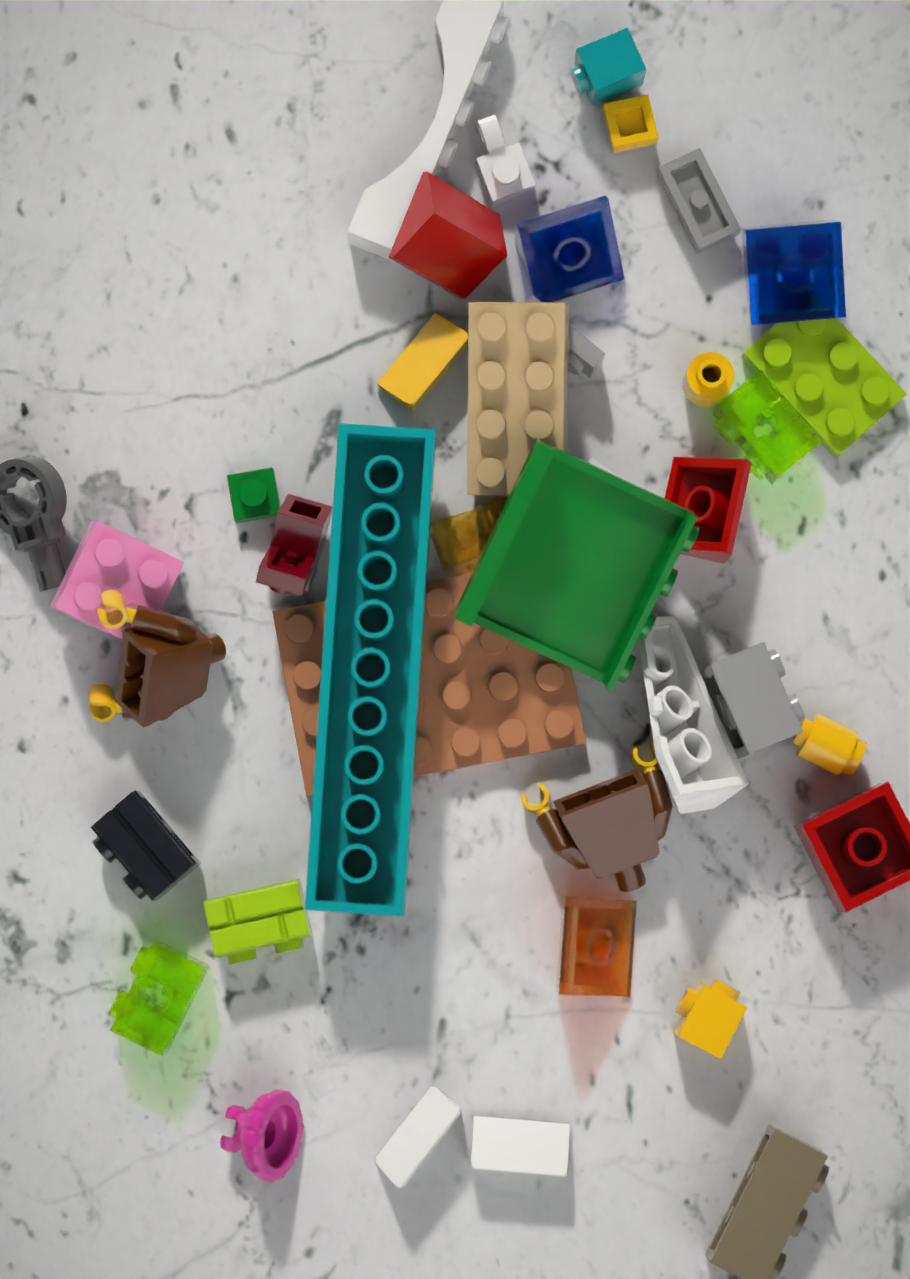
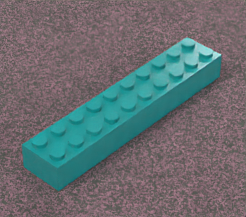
(371, 670)

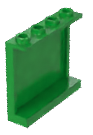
(577, 564)

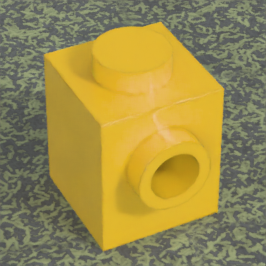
(709, 1016)

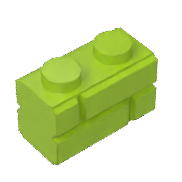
(258, 920)

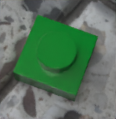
(254, 495)

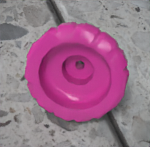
(267, 1134)

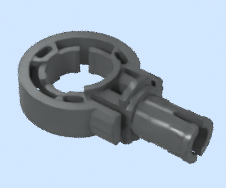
(41, 530)

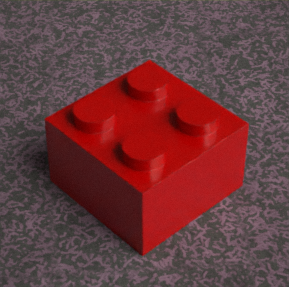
(859, 846)

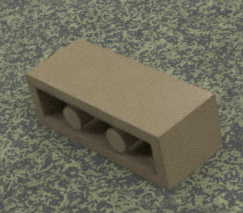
(768, 1206)

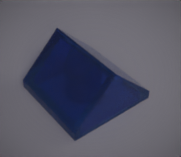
(569, 250)

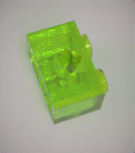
(760, 404)
(157, 1025)

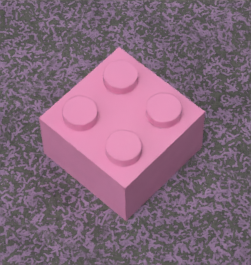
(118, 563)

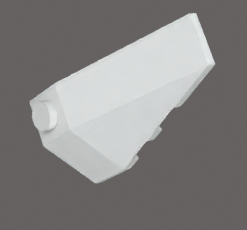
(686, 724)

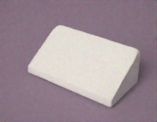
(417, 1136)
(520, 1146)

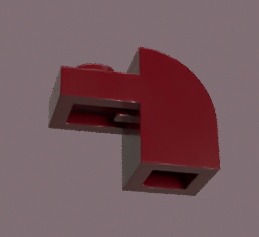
(295, 546)

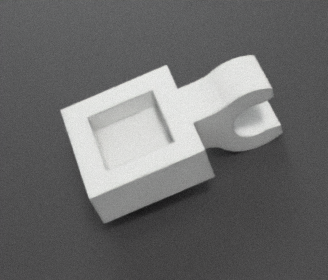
(503, 168)

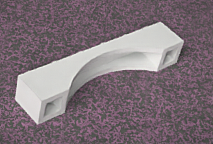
(464, 37)

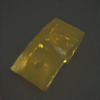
(464, 535)

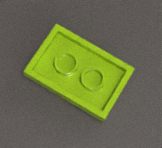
(826, 378)

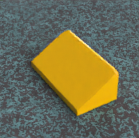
(424, 362)

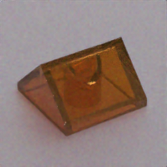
(596, 946)

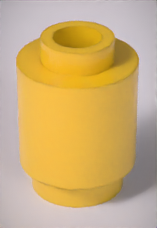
(698, 389)
(829, 745)

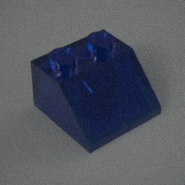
(794, 271)

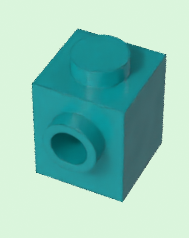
(608, 67)

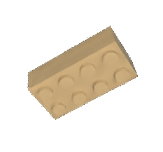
(514, 388)

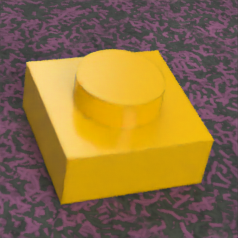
(630, 123)

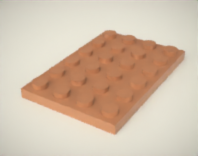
(477, 694)

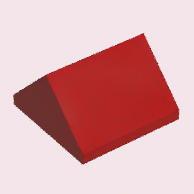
(449, 237)
(715, 495)

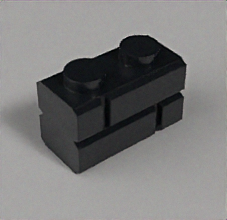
(144, 847)

